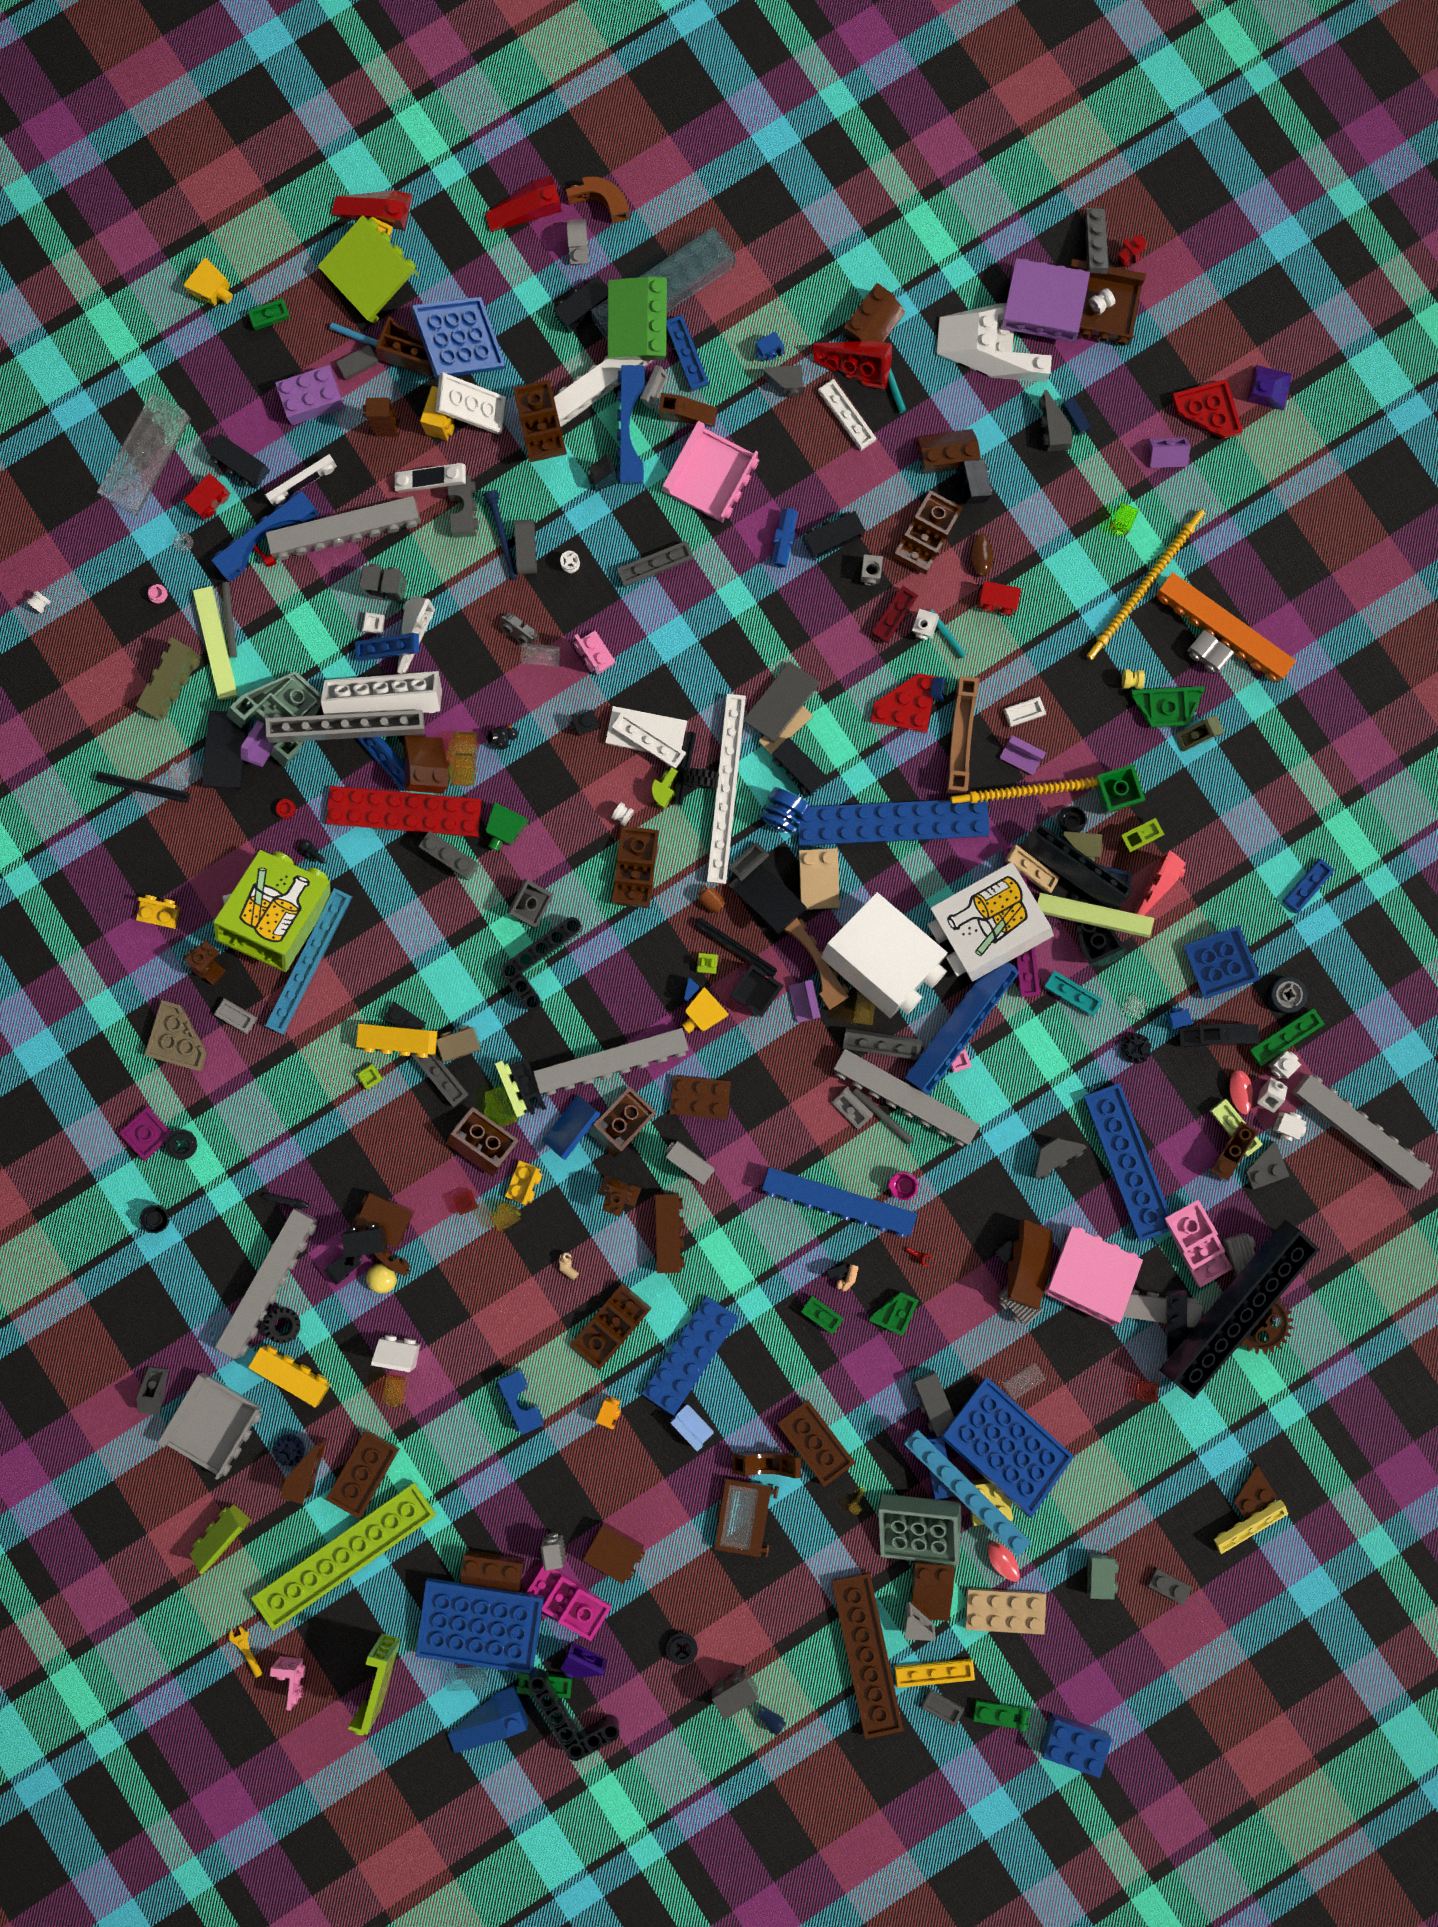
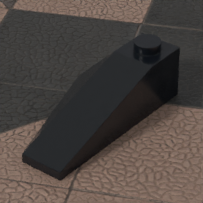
(1097, 944)

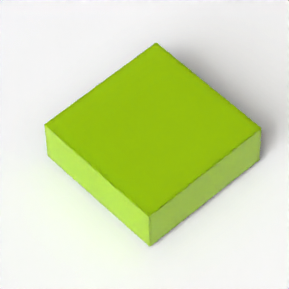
(370, 1076)

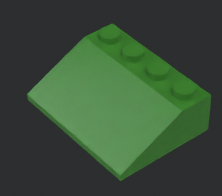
(637, 318)

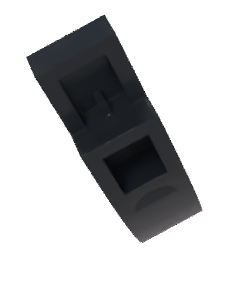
(1219, 1035)

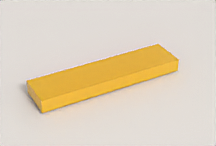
(934, 1673)

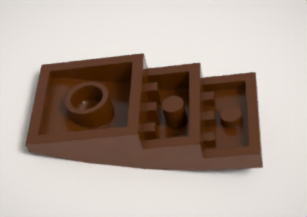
(539, 421)
(927, 532)
(635, 867)
(1030, 1264)
(610, 1326)

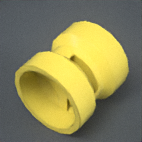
(1133, 679)

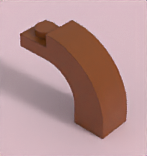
(604, 192)

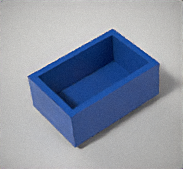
(1075, 1745)

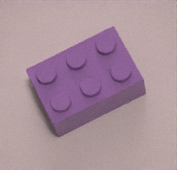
(310, 395)

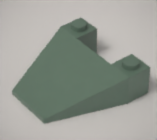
(280, 698)

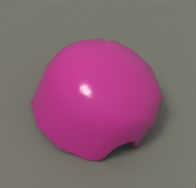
(903, 1185)

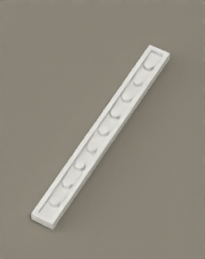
(726, 789)

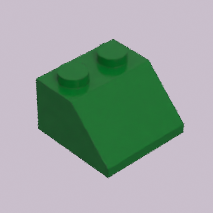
(1119, 789)

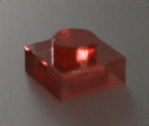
(465, 1202)
(1148, 1391)

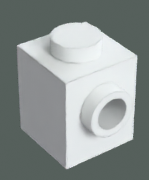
(925, 617)
(1284, 1064)
(1272, 1095)
(1290, 1126)

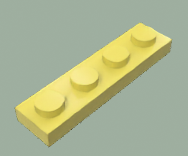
(1251, 1526)

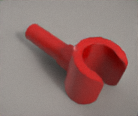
(268, 560)
(920, 1256)

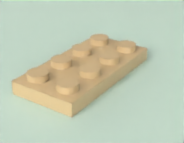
(1005, 1611)

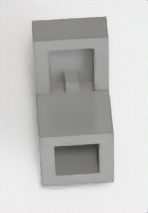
(577, 241)

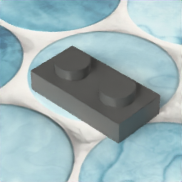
(1169, 1586)

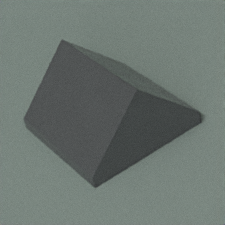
(530, 903)

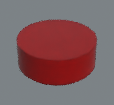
(285, 808)

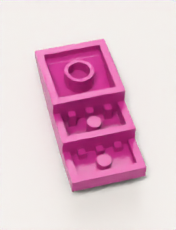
(569, 1602)

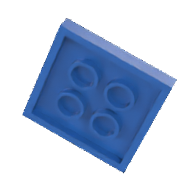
(1222, 962)

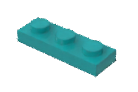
(1073, 993)

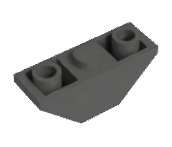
(1054, 1155)

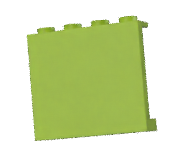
(367, 267)
(383, 1658)

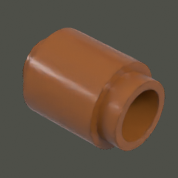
(711, 899)

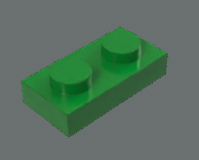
(269, 314)
(822, 1314)

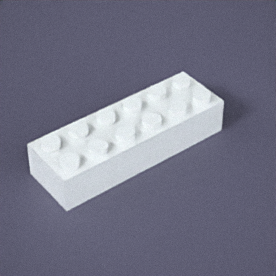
(383, 694)

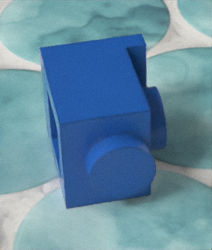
(769, 347)

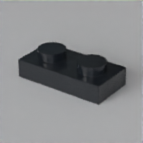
(403, 1018)

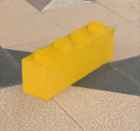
(396, 1039)
(289, 1375)

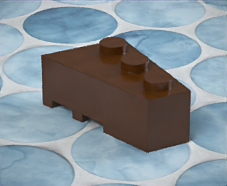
(402, 349)

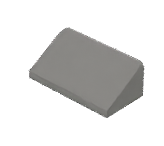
(852, 1108)

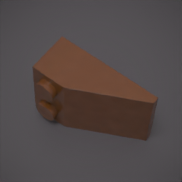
(425, 764)
(622, 1122)
(300, 1482)
(932, 1589)

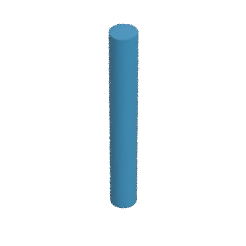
(353, 334)

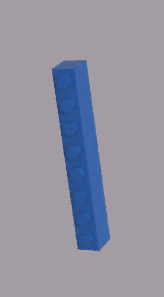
(960, 1027)
(839, 1201)

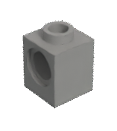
(871, 561)

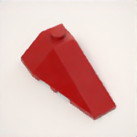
(527, 204)
(387, 206)
(861, 360)

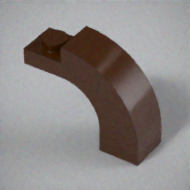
(766, 1462)

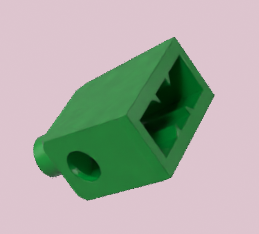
(504, 826)

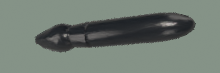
(299, 1204)

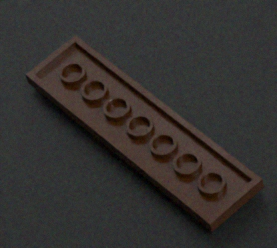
(867, 1655)

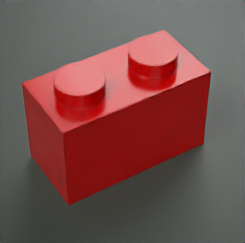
(207, 497)
(999, 598)

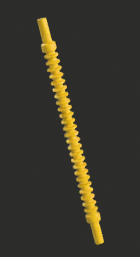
(1188, 529)
(974, 797)

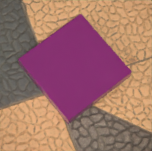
(145, 1133)

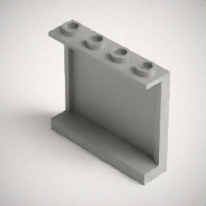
(211, 1424)

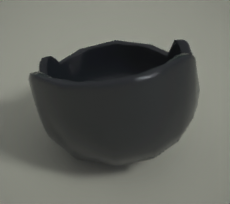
(1072, 819)
(154, 1218)

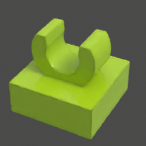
(707, 963)

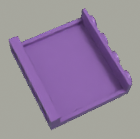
(1046, 300)

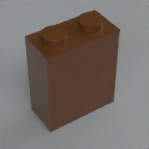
(387, 1213)
(614, 1553)

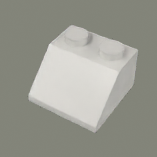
(396, 1353)

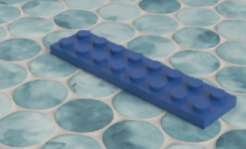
(1128, 1161)

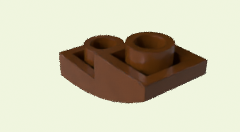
(398, 1265)

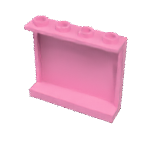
(710, 473)
(1094, 1276)

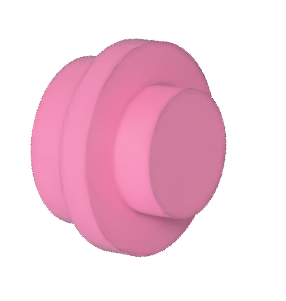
(157, 593)

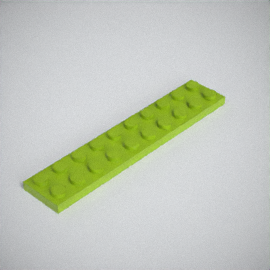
(343, 1556)

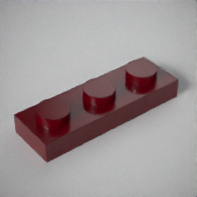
(894, 614)

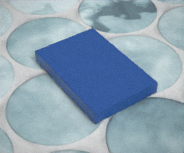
(571, 1127)

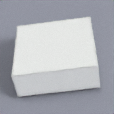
(373, 623)

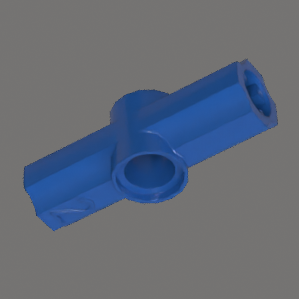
(784, 538)

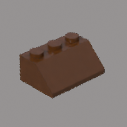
(874, 317)
(947, 450)
(483, 1150)
(492, 1570)

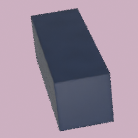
(1076, 416)

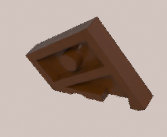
(1254, 1494)

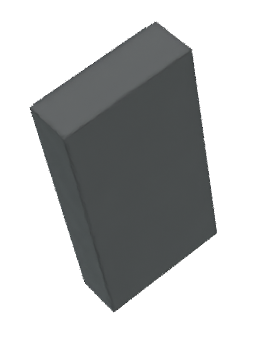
(357, 362)
(748, 861)
(942, 1707)

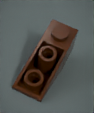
(685, 410)
(1233, 1152)

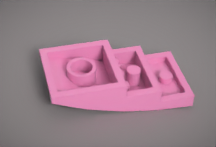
(1198, 1243)

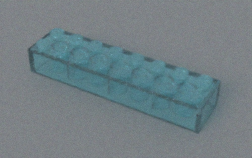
(685, 271)

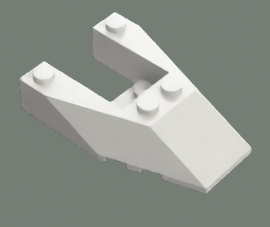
(982, 345)

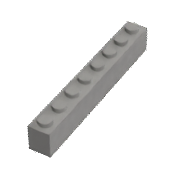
(343, 528)
(345, 726)
(610, 1061)
(906, 1097)
(1362, 1132)
(266, 1284)

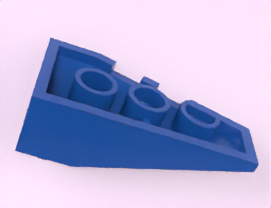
(493, 1721)

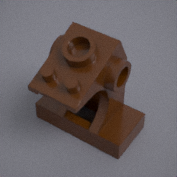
(202, 962)
(617, 1195)

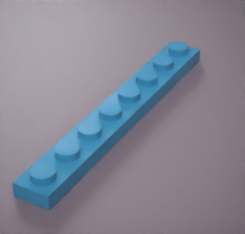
(308, 961)
(967, 1492)

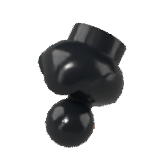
(500, 736)

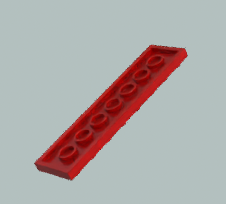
(404, 811)

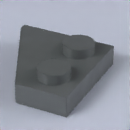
(1267, 1168)

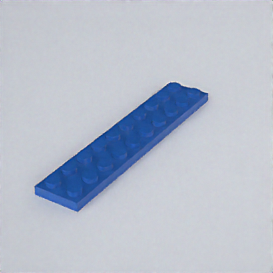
(893, 822)

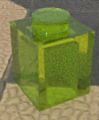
(1123, 519)

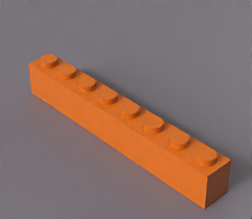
(1225, 627)

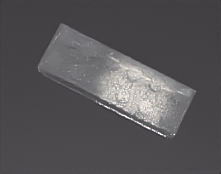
(144, 454)

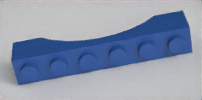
(632, 384)
(234, 559)

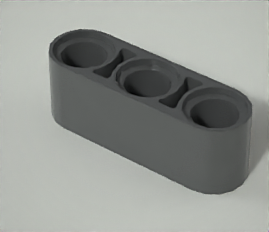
(525, 546)

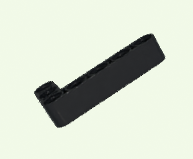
(531, 950)
(564, 1721)

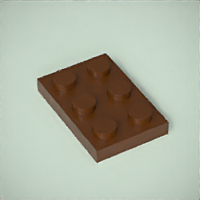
(700, 1097)

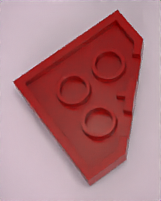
(1210, 408)
(906, 706)

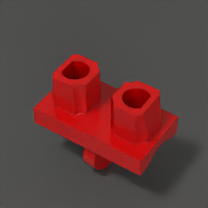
(1132, 250)

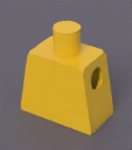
(208, 284)
(704, 1012)

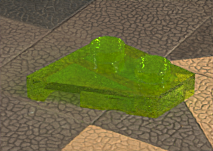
(499, 1107)

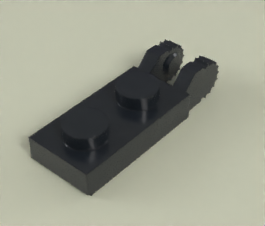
(527, 1084)

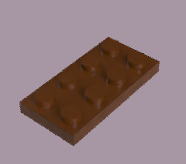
(816, 1442)
(363, 1474)

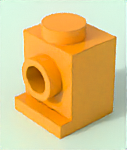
(609, 1412)

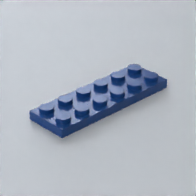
(690, 1355)

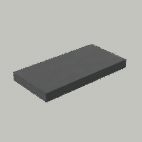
(781, 701)

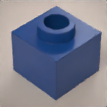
(1178, 1018)

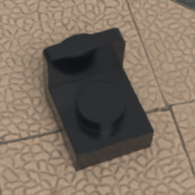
(584, 723)

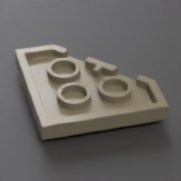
(175, 1038)

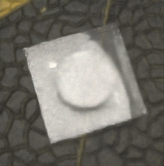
(178, 774)
(1134, 1006)

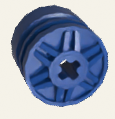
(785, 808)

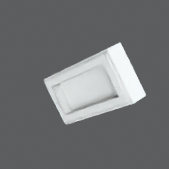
(1024, 712)

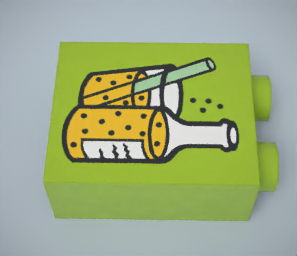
(272, 909)

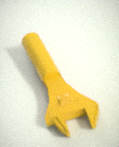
(242, 1643)

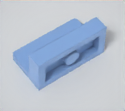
(691, 1427)

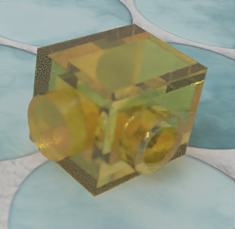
(505, 1216)

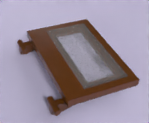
(743, 1517)

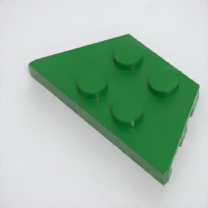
(1168, 705)

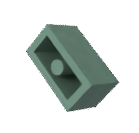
(1101, 1576)

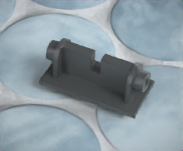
(511, 625)

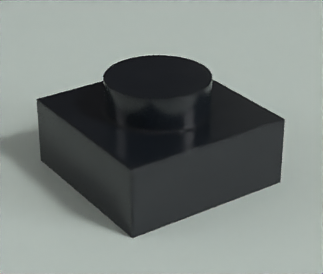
(837, 1271)

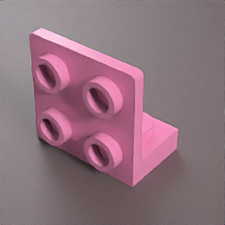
(596, 654)
(295, 1670)

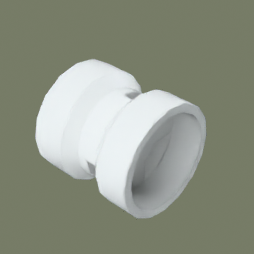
(1102, 301)

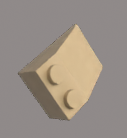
(819, 878)

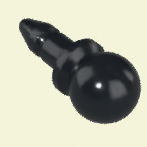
(307, 848)

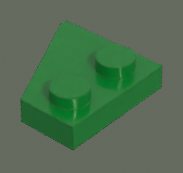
(895, 1313)

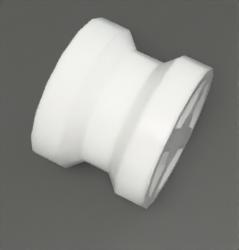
(567, 558)
(38, 601)
(622, 814)

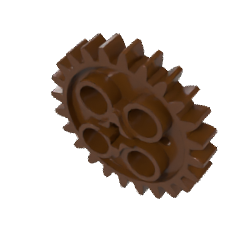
(1275, 1334)

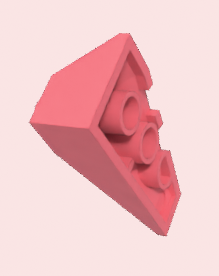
(1165, 874)

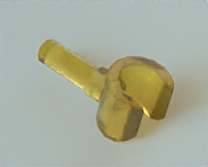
(854, 1507)

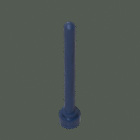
(492, 498)

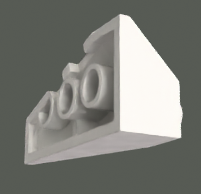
(415, 620)

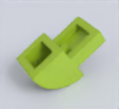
(661, 791)
(1142, 835)

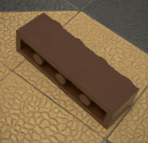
(668, 1233)

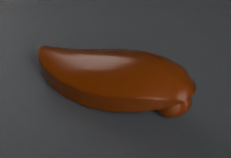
(982, 555)

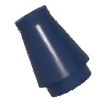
(771, 1720)

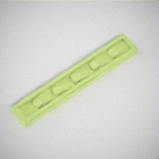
(215, 643)
(1095, 915)

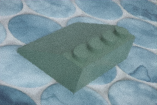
(920, 1529)

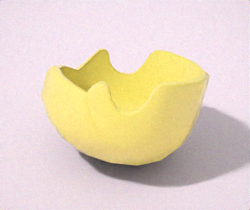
(381, 1278)

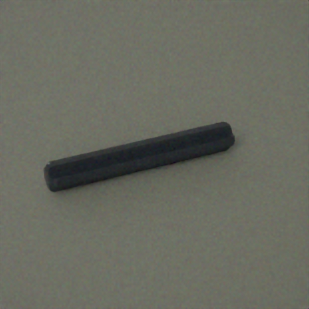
(685, 763)

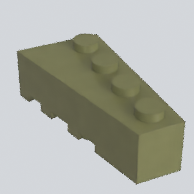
(168, 679)

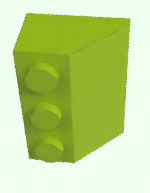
(218, 1537)

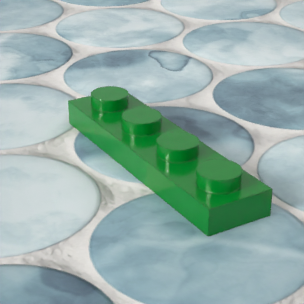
(1286, 1037)

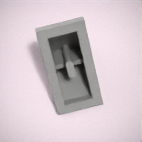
(917, 1625)

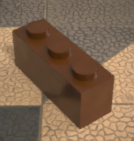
(381, 417)

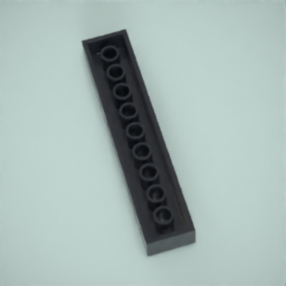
(1239, 1309)

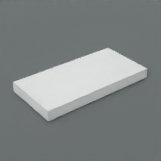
(470, 403)
(667, 727)

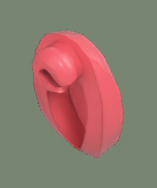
(1241, 1091)
(1003, 1561)

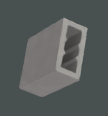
(689, 1162)

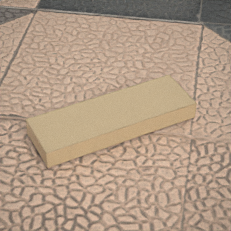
(795, 725)
(1032, 869)

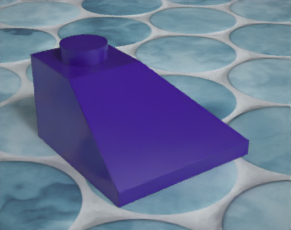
(1269, 387)
(582, 1663)

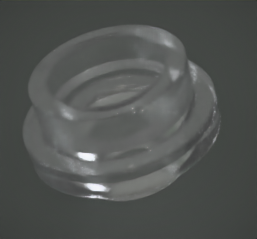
(179, 538)

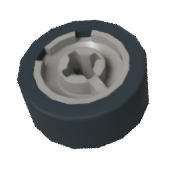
(1279, 1001)

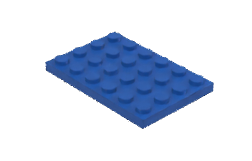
(1007, 1447)
(479, 1626)

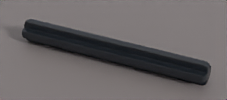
(142, 787)
(735, 947)

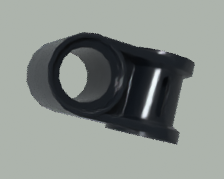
(342, 1268)

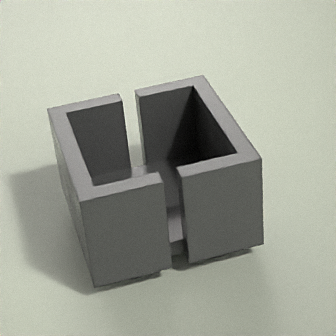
(378, 581)
(734, 1692)

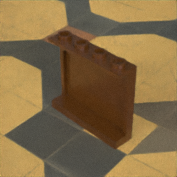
(1118, 321)

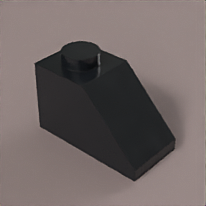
(602, 473)

